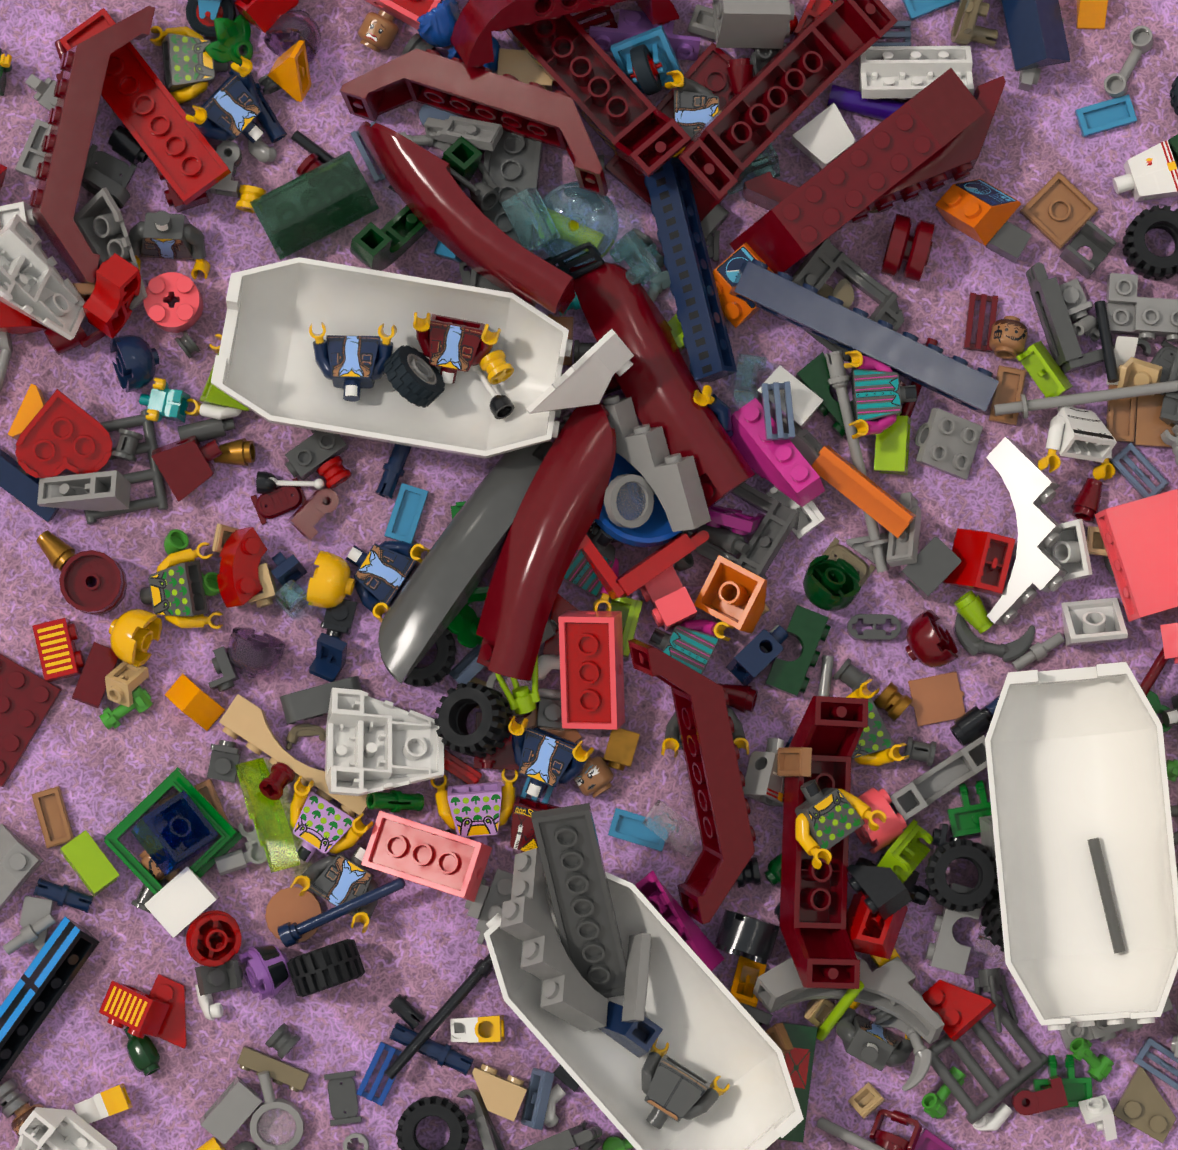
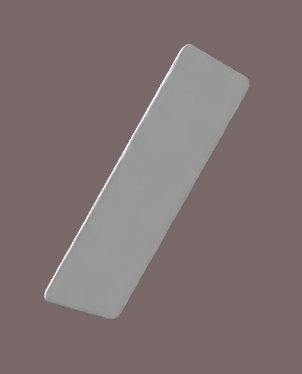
(1124, 349)

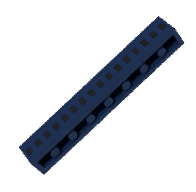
(690, 272)

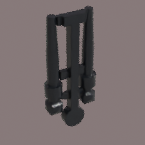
(564, 266)

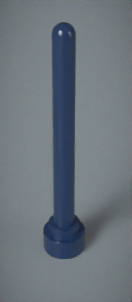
(291, 933)

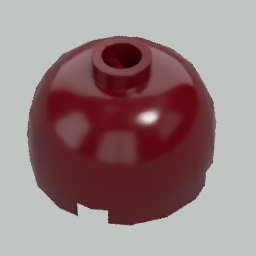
(929, 641)

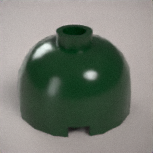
(831, 583)

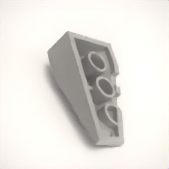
(106, 233)
(16, 864)

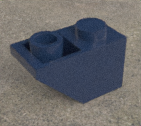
(635, 1036)

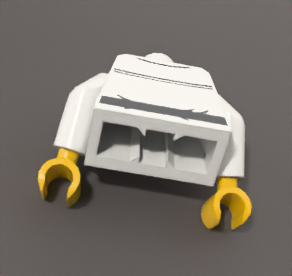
(1079, 436)

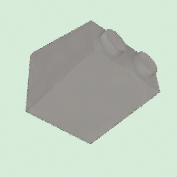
(752, 23)

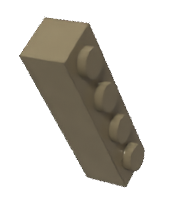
(278, 1070)

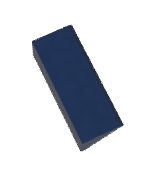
(1035, 33)

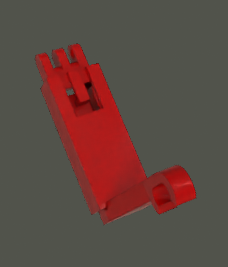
(645, 569)

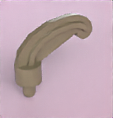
(304, 730)

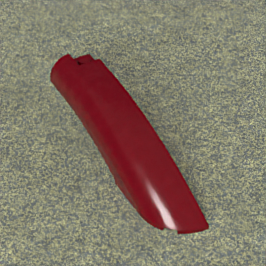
(450, 215)
(660, 379)
(544, 540)

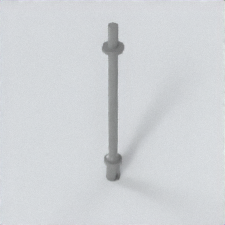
(839, 381)
(1083, 398)

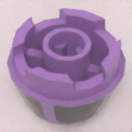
(265, 970)

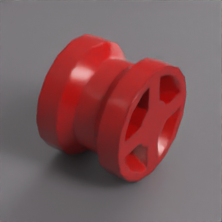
(334, 472)

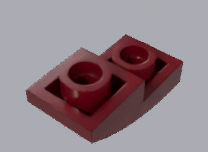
(92, 683)

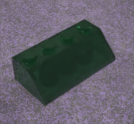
(314, 205)

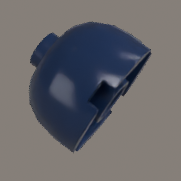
(134, 362)

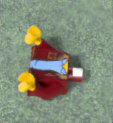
(453, 343)

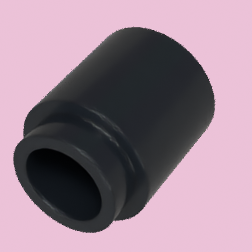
(126, 146)
(971, 725)

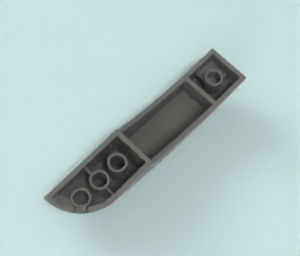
(456, 562)

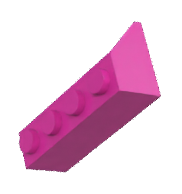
(775, 459)
(679, 920)

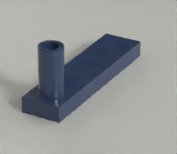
(22, 486)

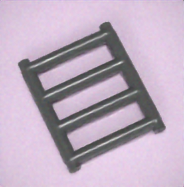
(153, 473)
(995, 1095)

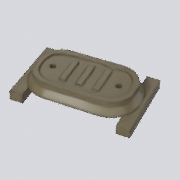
(847, 555)

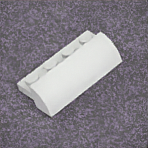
(909, 69)

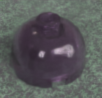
(290, 29)
(253, 652)

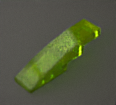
(268, 817)

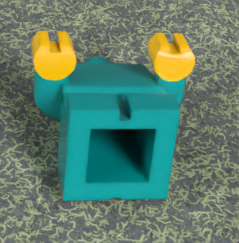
(165, 402)

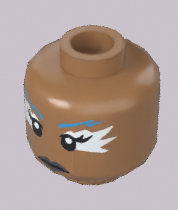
(595, 777)

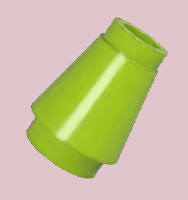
(973, 611)

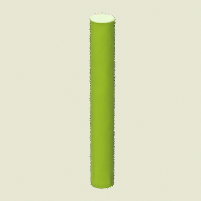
(838, 1012)

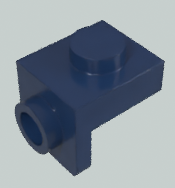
(329, 657)

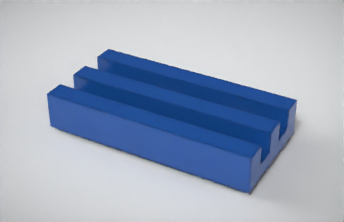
(370, 1096)

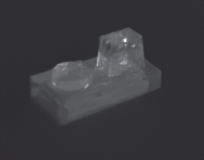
(672, 828)

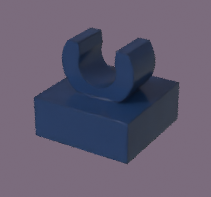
(287, 568)

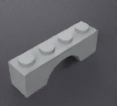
(940, 779)

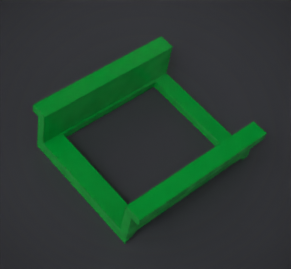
(176, 779)

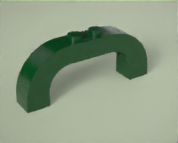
(383, 246)

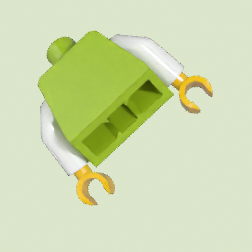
(216, 402)

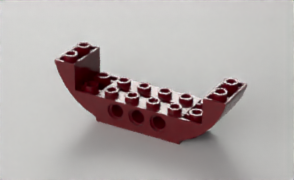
(480, 17)

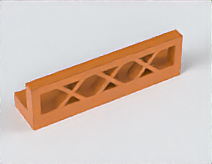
(862, 491)

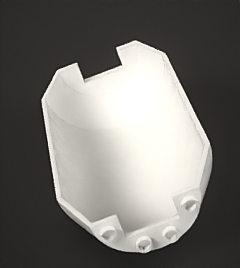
(273, 371)
(1066, 765)
(699, 1021)

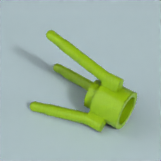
(521, 699)

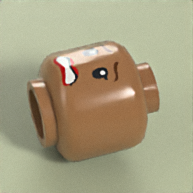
(378, 31)

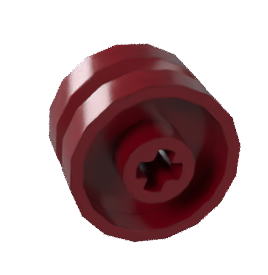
(908, 248)
(77, 576)

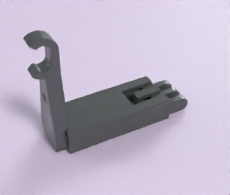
(1058, 325)
(491, 1141)

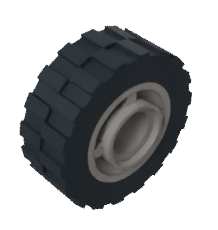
(414, 376)

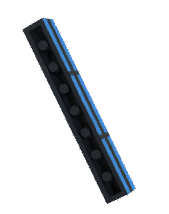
(42, 988)

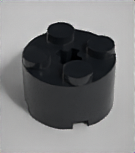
(746, 935)

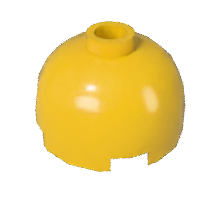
(330, 581)
(133, 635)

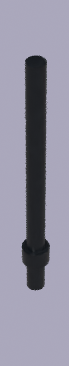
(482, 969)

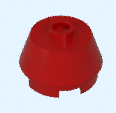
(213, 938)

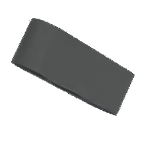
(313, 701)

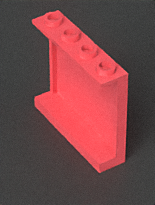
(1143, 552)

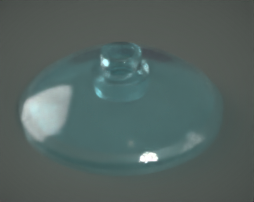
(592, 211)

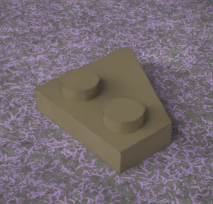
(1145, 1107)

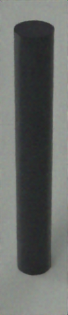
(311, 147)
(1106, 341)

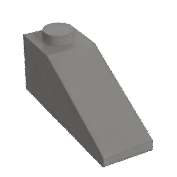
(86, 491)

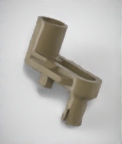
(965, 27)

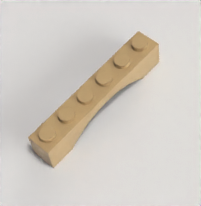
(250, 723)

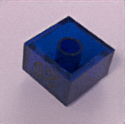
(174, 833)

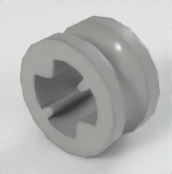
(361, 1139)

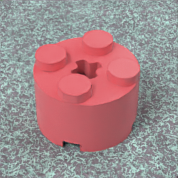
(185, 312)
(888, 831)

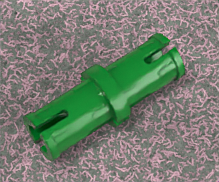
(395, 801)

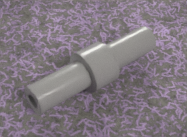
(1038, 652)
(29, 934)

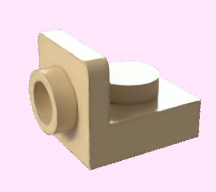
(1138, 372)
(268, 585)
(123, 681)

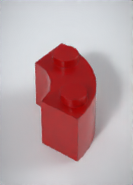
(113, 292)
(239, 567)

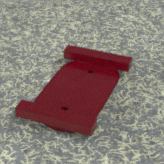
(278, 502)

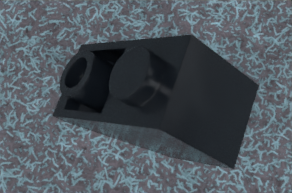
(881, 888)

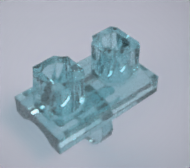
(638, 257)

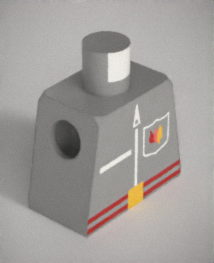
(762, 778)

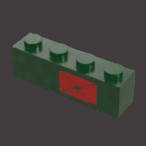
(800, 1065)

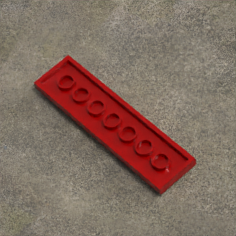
(153, 116)

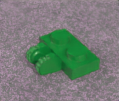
(965, 819)
(1075, 1088)

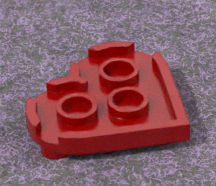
(63, 439)

